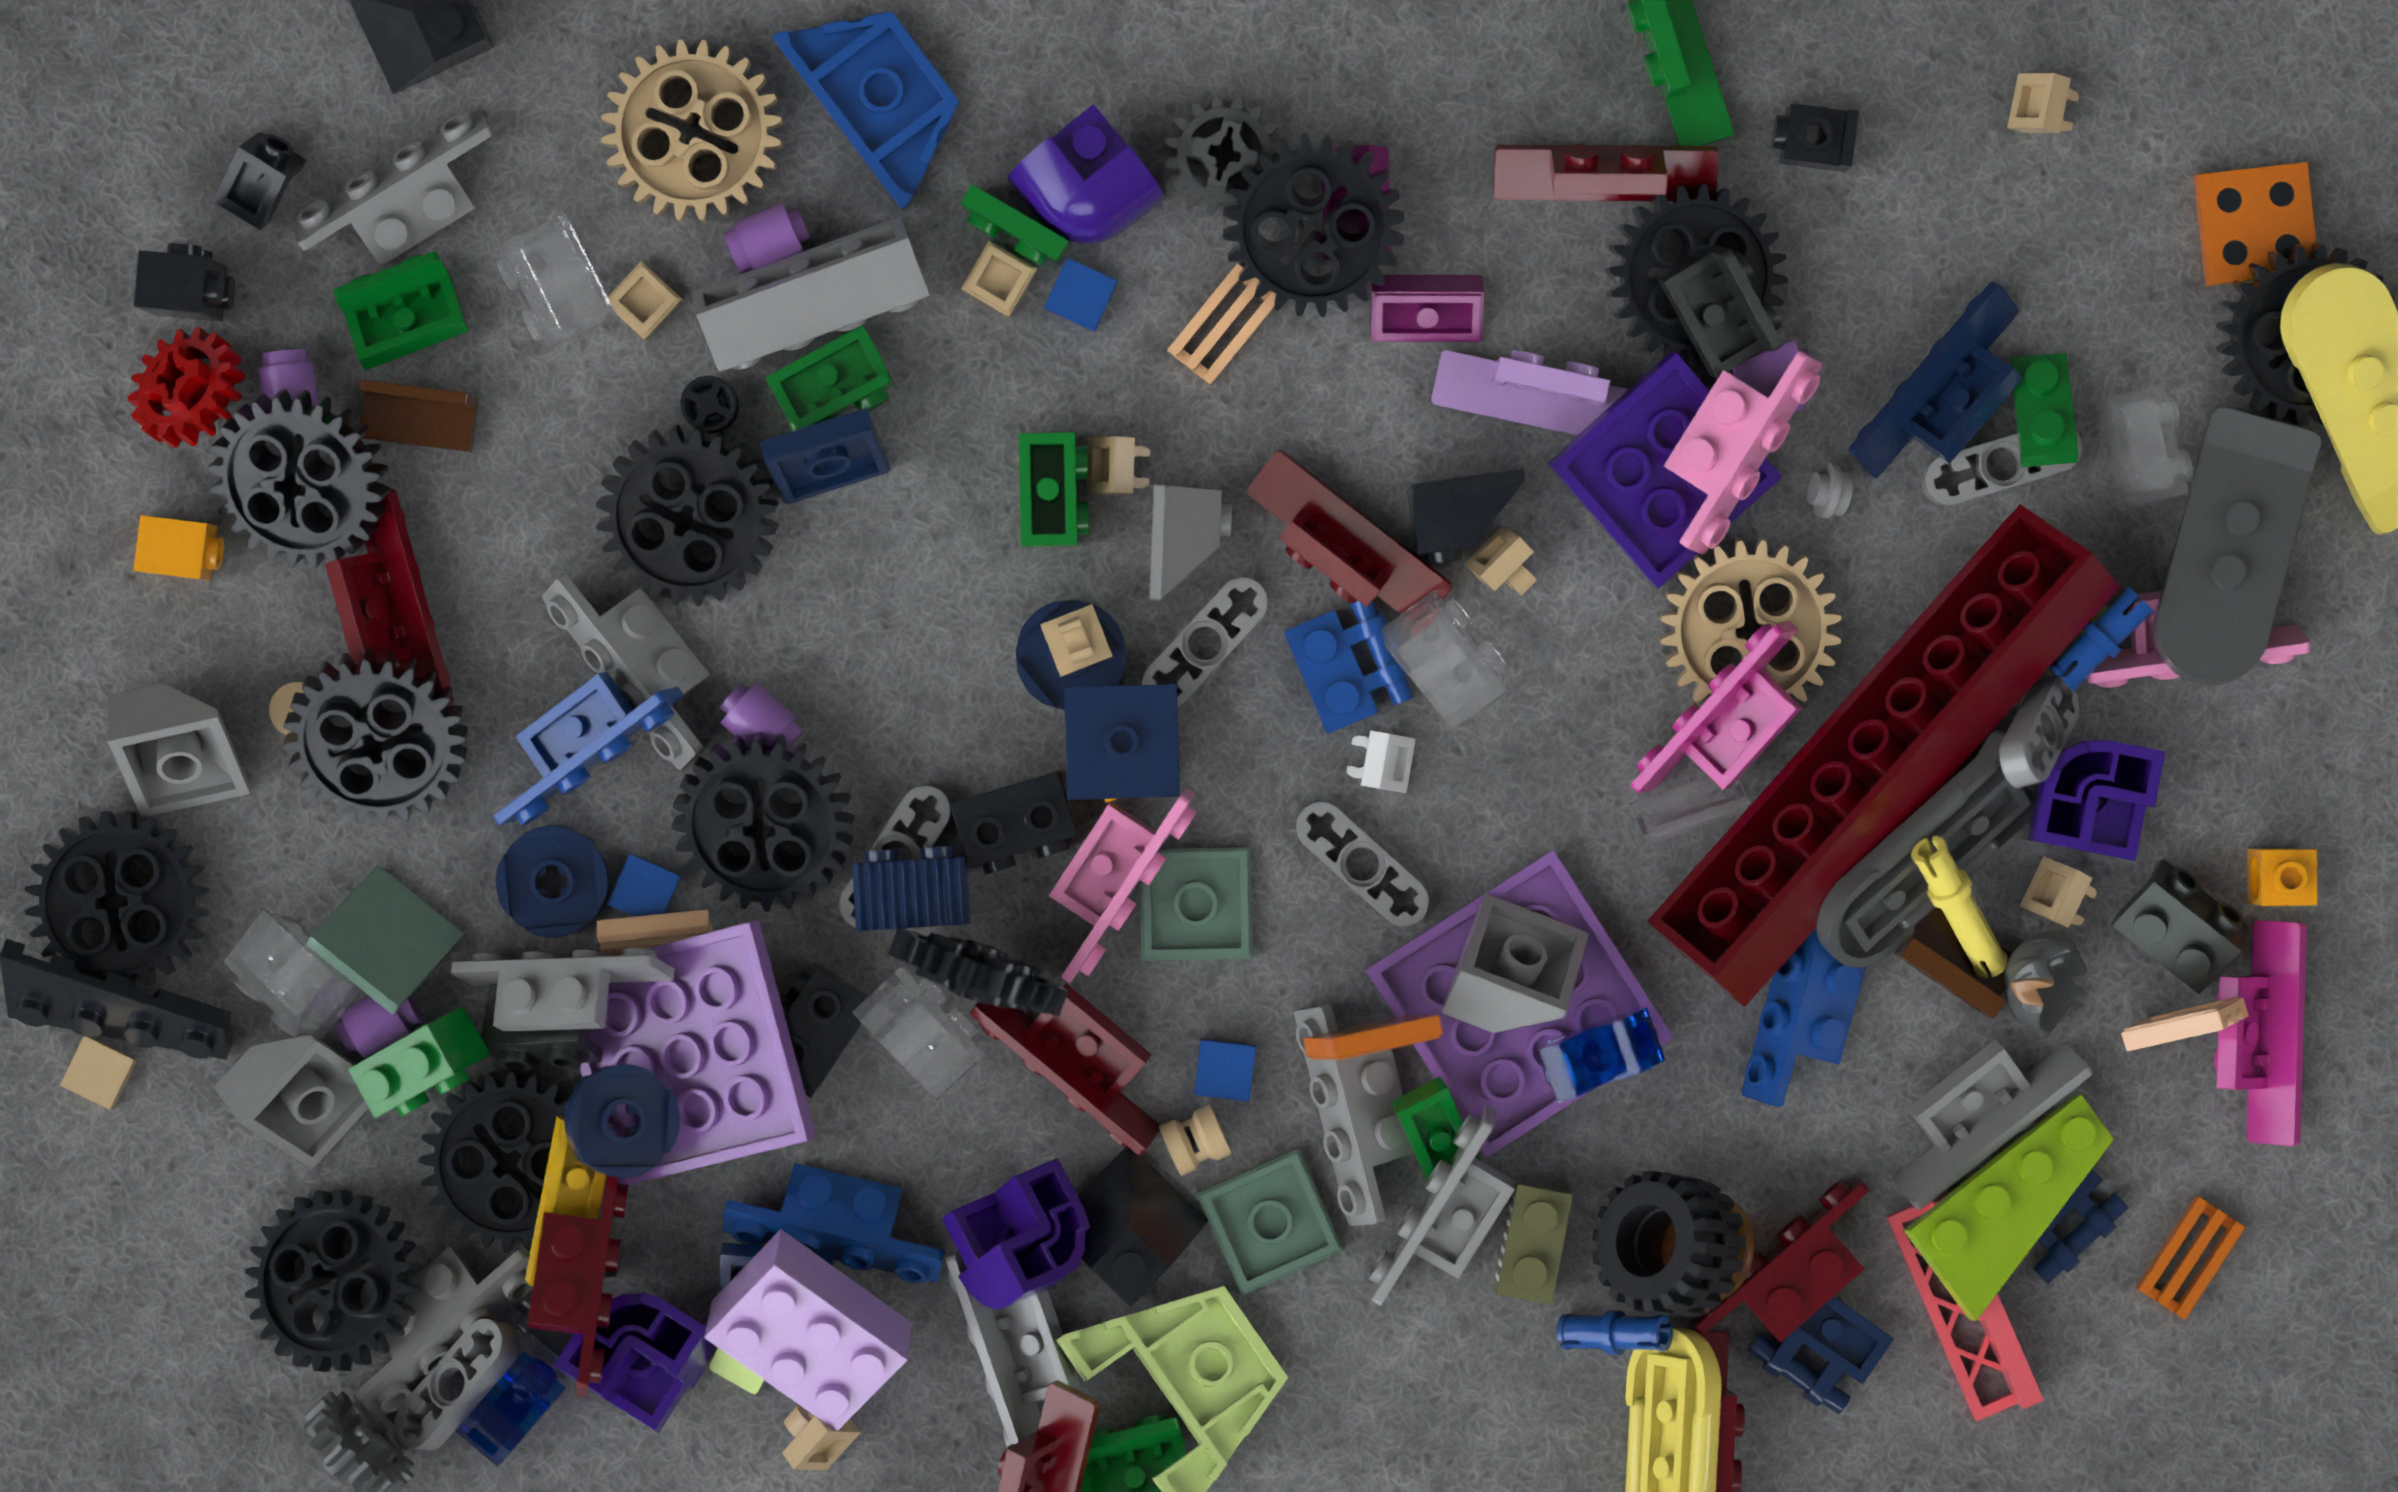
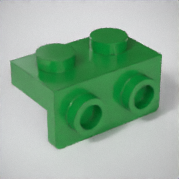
(401, 309)
(832, 380)
(1133, 1456)

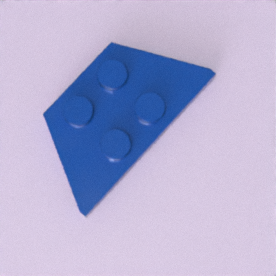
(877, 94)

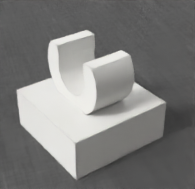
(1386, 761)

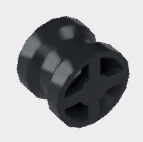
(701, 400)

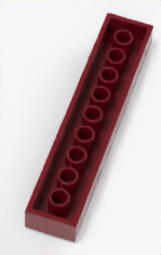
(1884, 751)

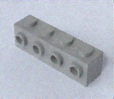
(810, 295)

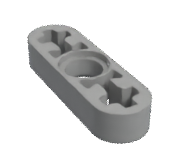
(1966, 490)
(1223, 604)
(2039, 732)
(906, 814)
(1401, 881)
(478, 1381)

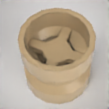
(1207, 1136)

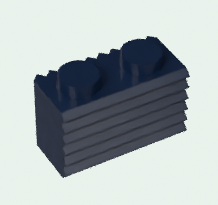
(911, 891)

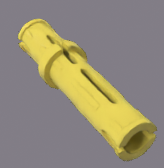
(1952, 893)

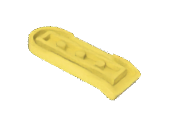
(2345, 344)
(1673, 1416)

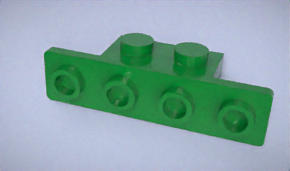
(1682, 69)

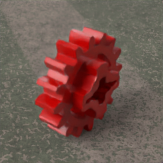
(186, 387)

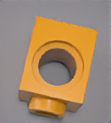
(178, 548)
(2282, 876)

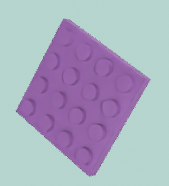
(716, 1045)
(1507, 1065)

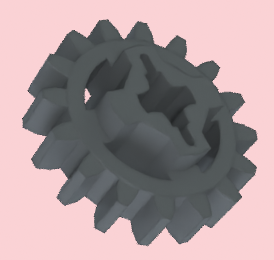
(1198, 150)
(358, 1445)

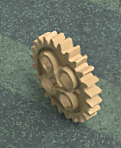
(713, 85)
(1700, 635)

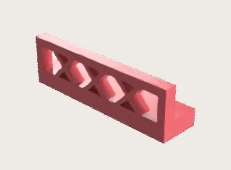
(1996, 1327)

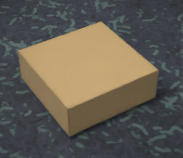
(999, 279)
(644, 300)
(98, 1072)

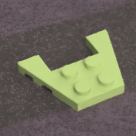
(1205, 1365)

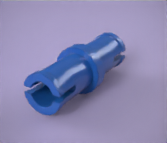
(2101, 639)
(1614, 1332)

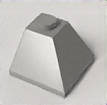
(1184, 534)
(172, 750)
(1514, 968)
(294, 1096)

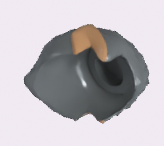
(2041, 980)

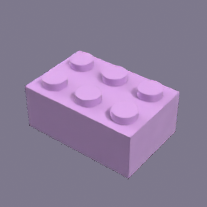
(808, 1330)

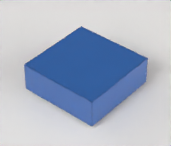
(1080, 295)
(644, 888)
(1224, 1070)

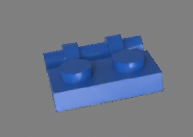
(1333, 673)

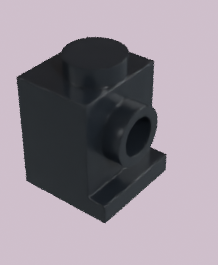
(1832, 154)

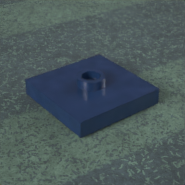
(825, 456)
(1122, 741)

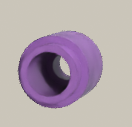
(766, 237)
(288, 371)
(758, 711)
(372, 1028)

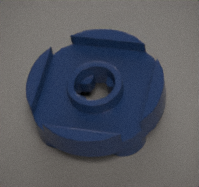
(1038, 667)
(578, 901)
(643, 1144)

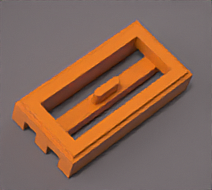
(2207, 1270)

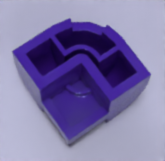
(1086, 181)
(2097, 798)
(1020, 1236)
(648, 1357)

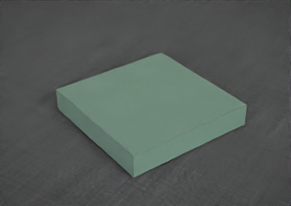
(1198, 906)
(385, 939)
(1269, 1221)

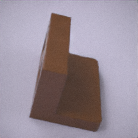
(418, 415)
(1939, 956)

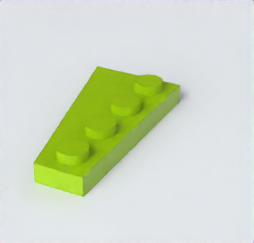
(2002, 1210)

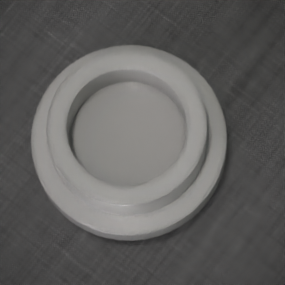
(1830, 491)

